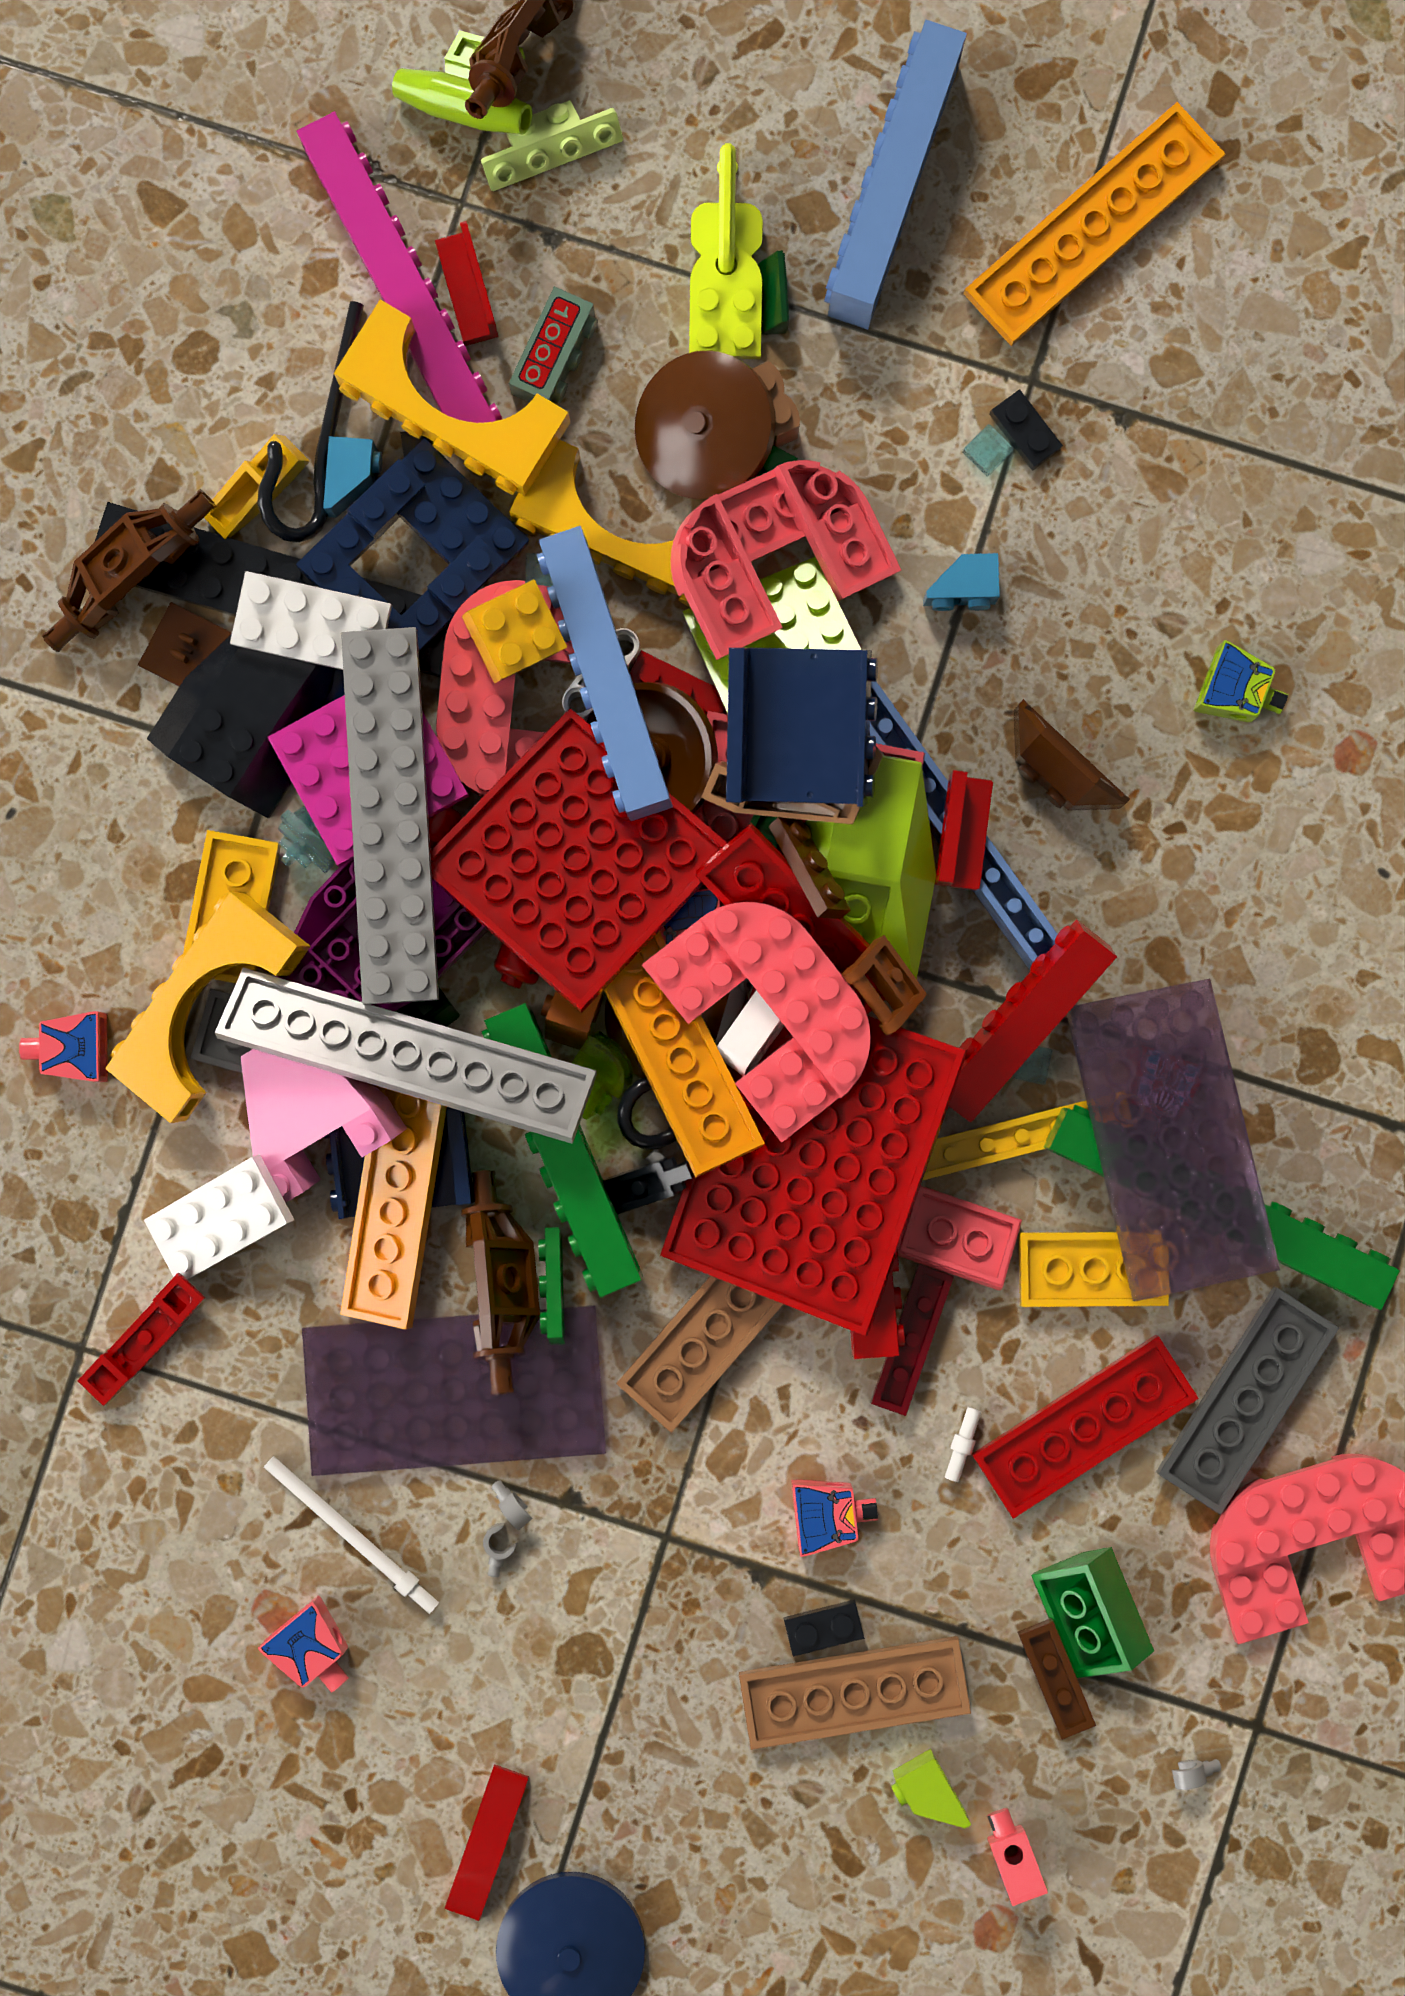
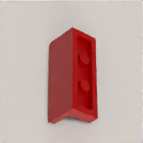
(466, 287)
(964, 831)

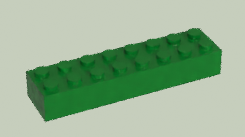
(575, 1177)

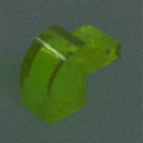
(612, 1070)

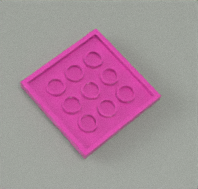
(318, 766)

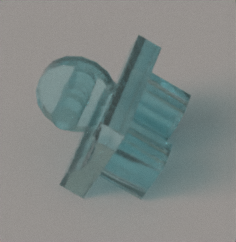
(301, 842)

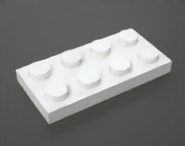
(301, 619)
(219, 1218)

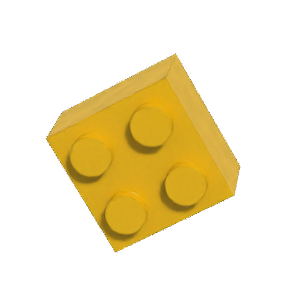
(514, 631)

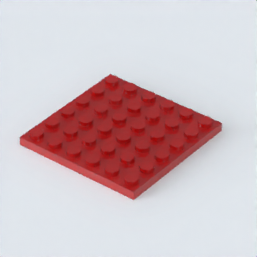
(566, 872)

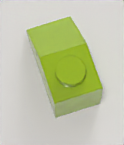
(928, 1791)

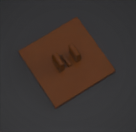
(180, 644)

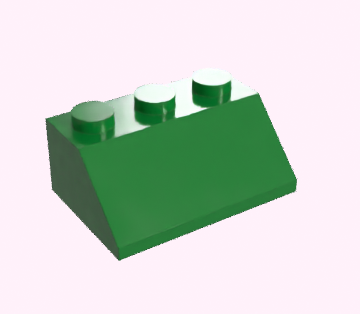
(1094, 1613)

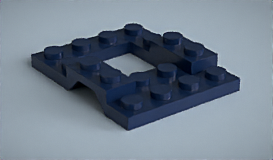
(444, 513)

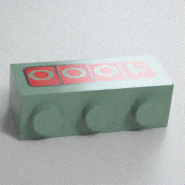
(554, 347)

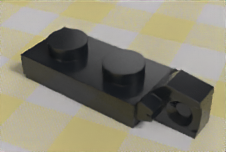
(647, 1184)

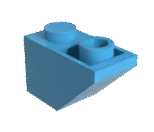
(968, 581)

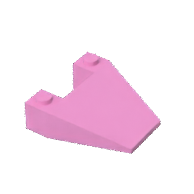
(300, 1104)

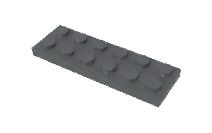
(1247, 1400)

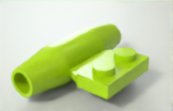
(446, 92)

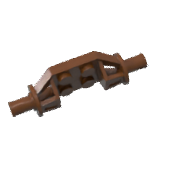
(497, 61)
(120, 562)
(503, 1279)

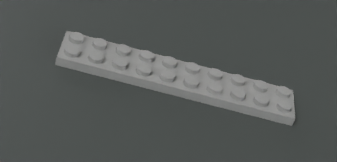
(390, 816)
(407, 1055)

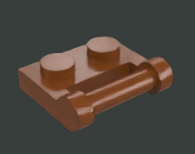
(891, 978)

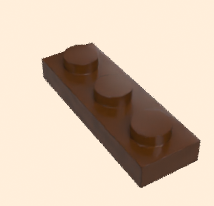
(810, 868)
(1056, 1678)

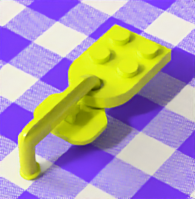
(726, 277)

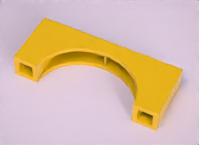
(506, 449)
(555, 507)
(153, 1054)

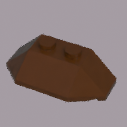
(1059, 766)

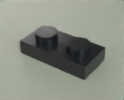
(1026, 429)
(823, 1628)

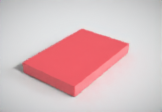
(960, 1238)

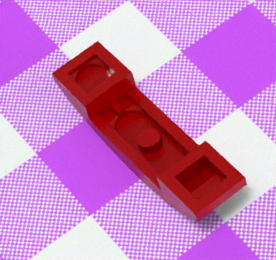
(142, 1340)
(486, 1842)

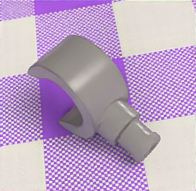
(511, 1506)
(496, 1557)
(1193, 1773)

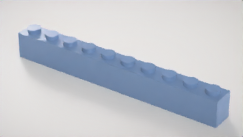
(999, 887)

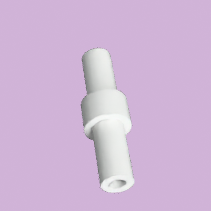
(963, 1444)

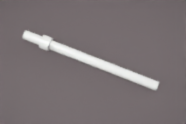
(405, 1583)

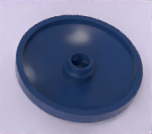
(570, 1939)

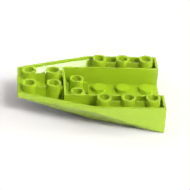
(886, 860)

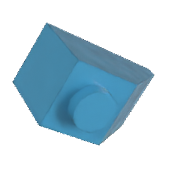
(349, 472)

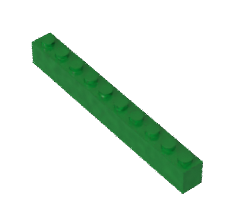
(1296, 1243)

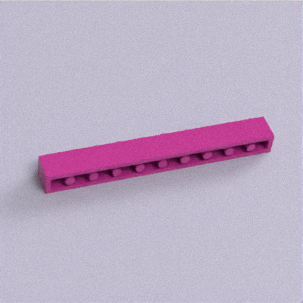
(395, 269)

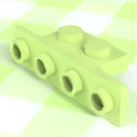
(551, 141)

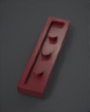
(920, 1320)

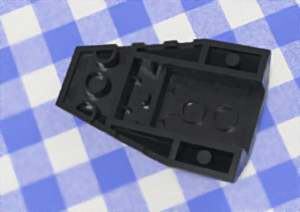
(229, 709)

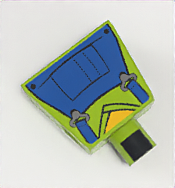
(1238, 686)

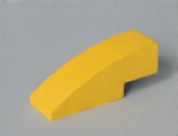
(239, 496)

